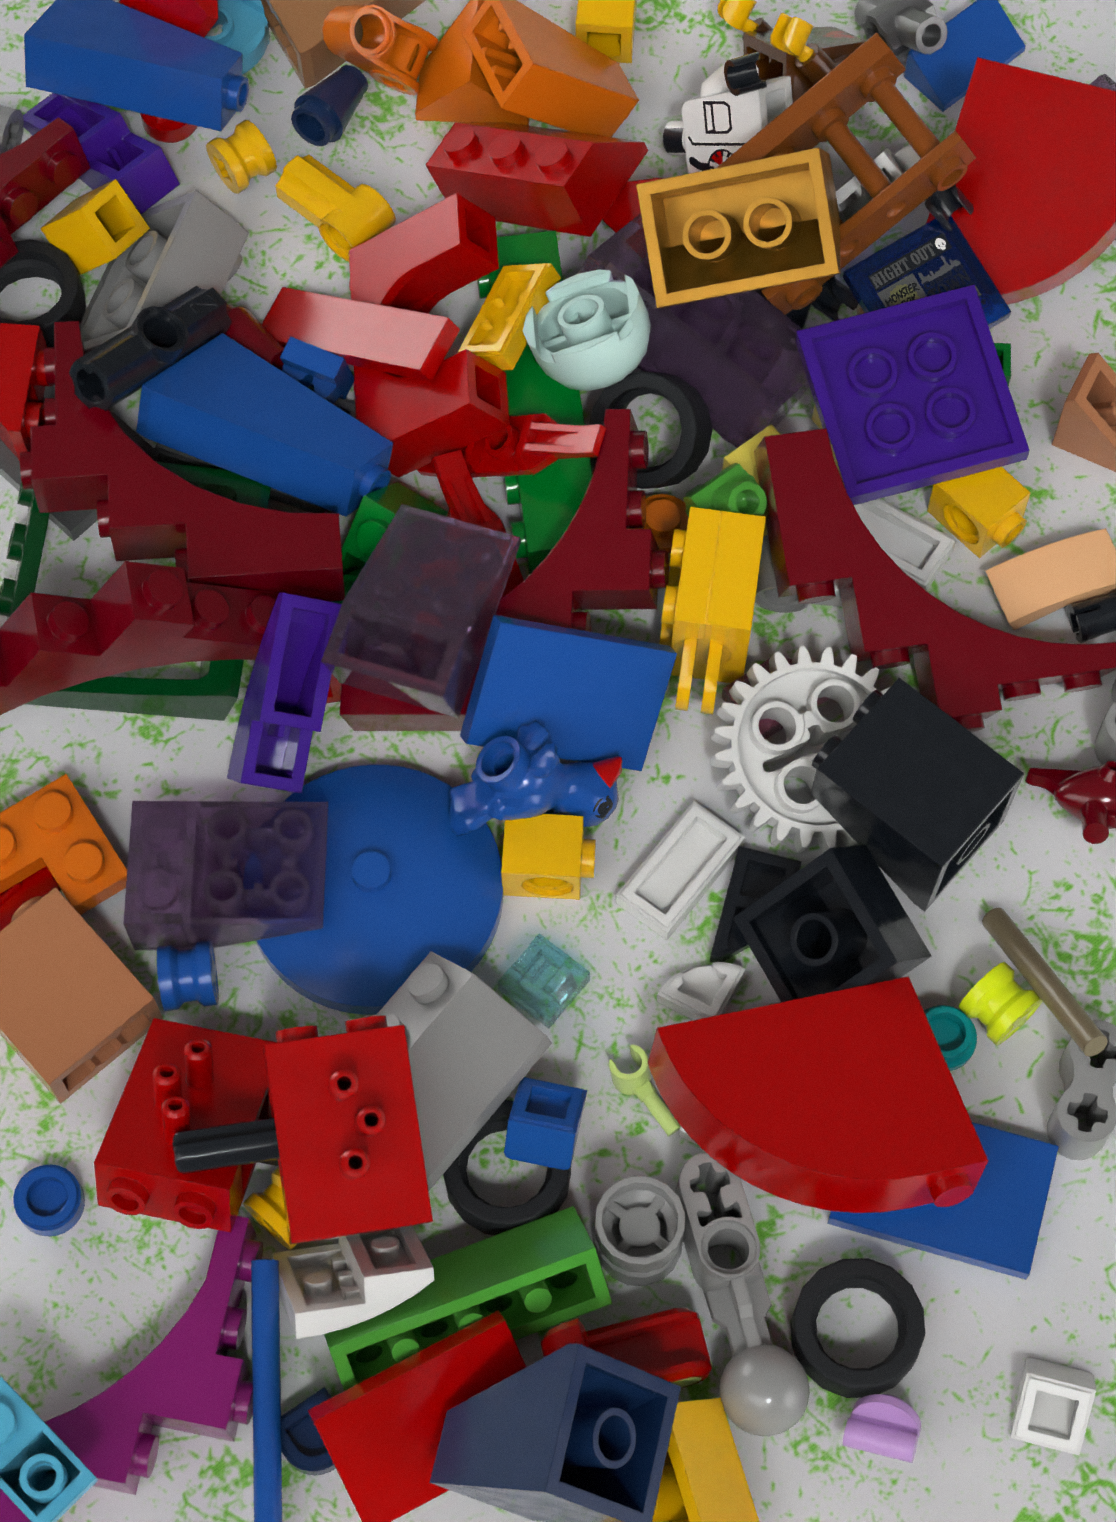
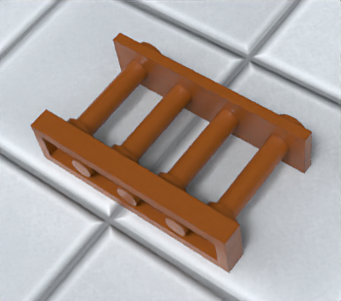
(822, 117)

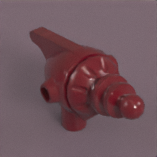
(1083, 794)

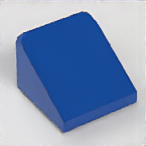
(544, 1123)

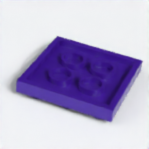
(912, 395)

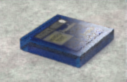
(923, 266)

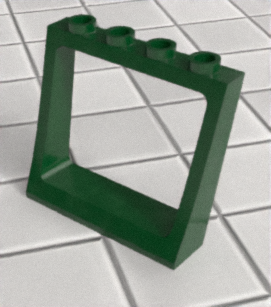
(201, 698)

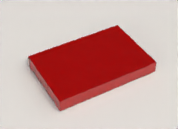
(391, 1424)

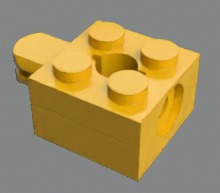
(711, 599)

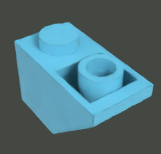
(36, 1464)

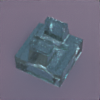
(544, 980)

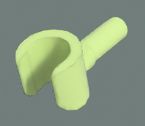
(640, 1085)

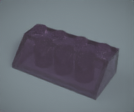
(727, 347)

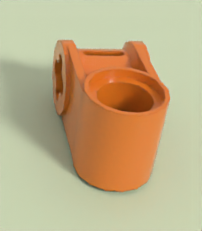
(389, 46)

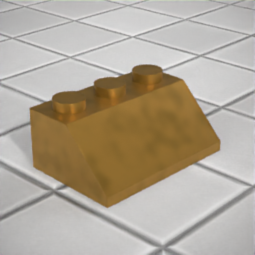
(741, 227)

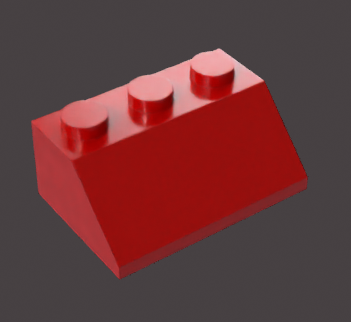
(535, 173)

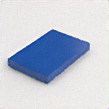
(583, 686)
(991, 1227)

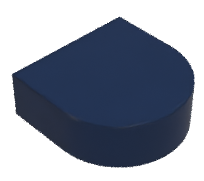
(301, 1440)

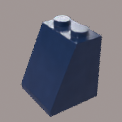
(562, 1440)

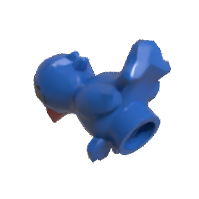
(524, 781)

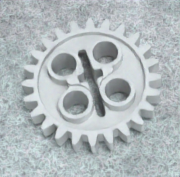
(790, 698)

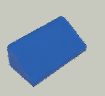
(975, 32)

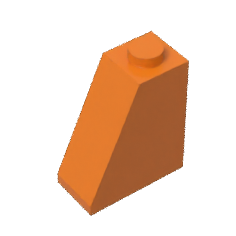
(547, 71)

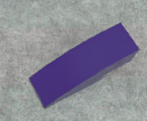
(109, 148)
(284, 695)

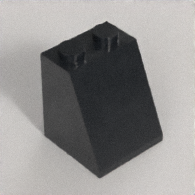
(914, 789)

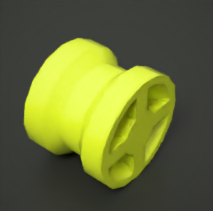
(1000, 1003)

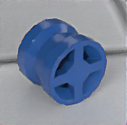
(187, 975)

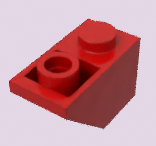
(21, 384)

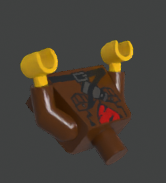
(791, 47)

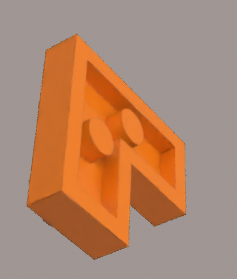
(59, 833)

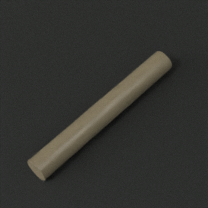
(1045, 982)

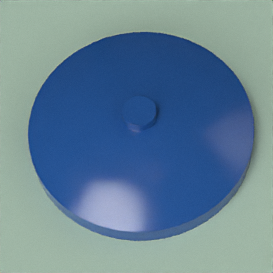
(391, 889)

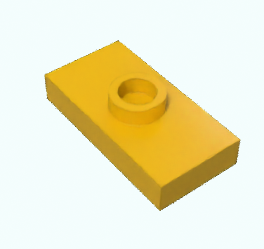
(500, 322)

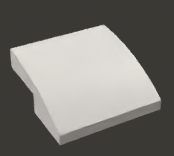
(351, 1280)

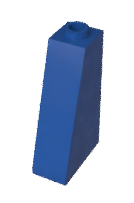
(133, 63)
(263, 426)

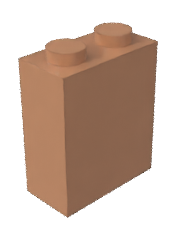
(66, 996)

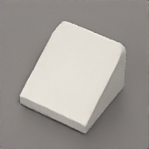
(1053, 1405)

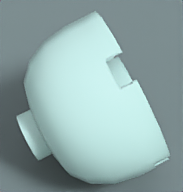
(589, 331)

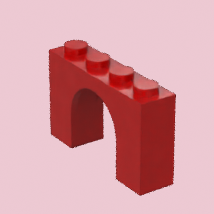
(413, 271)

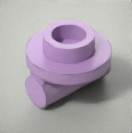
(883, 1427)

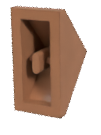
(1089, 415)

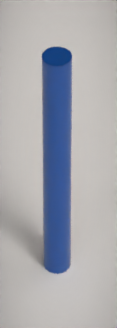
(266, 1391)

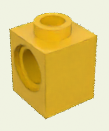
(981, 508)
(546, 857)

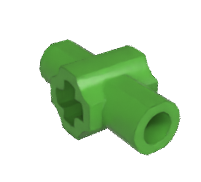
(728, 491)

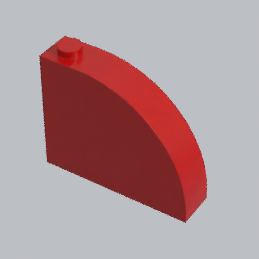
(1037, 177)
(825, 1100)

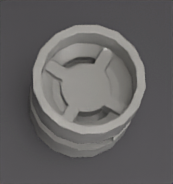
(639, 1230)

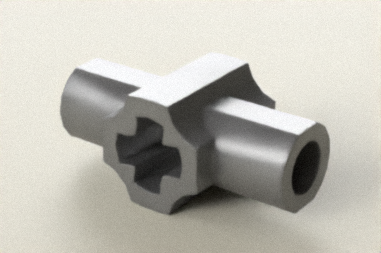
(903, 24)

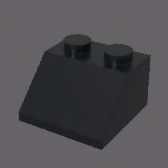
(837, 928)

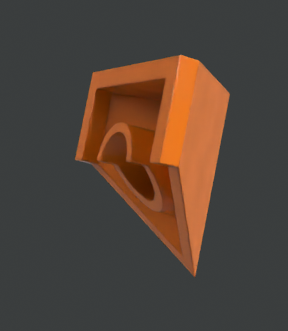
(454, 84)

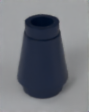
(329, 106)

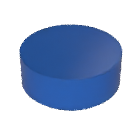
(49, 1200)

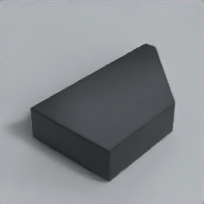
(752, 877)

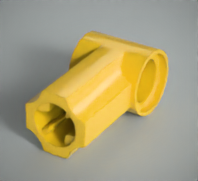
(340, 211)

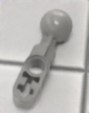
(762, 1383)

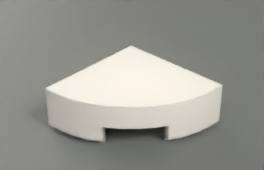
(702, 990)

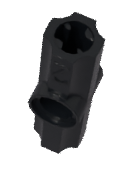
(148, 347)

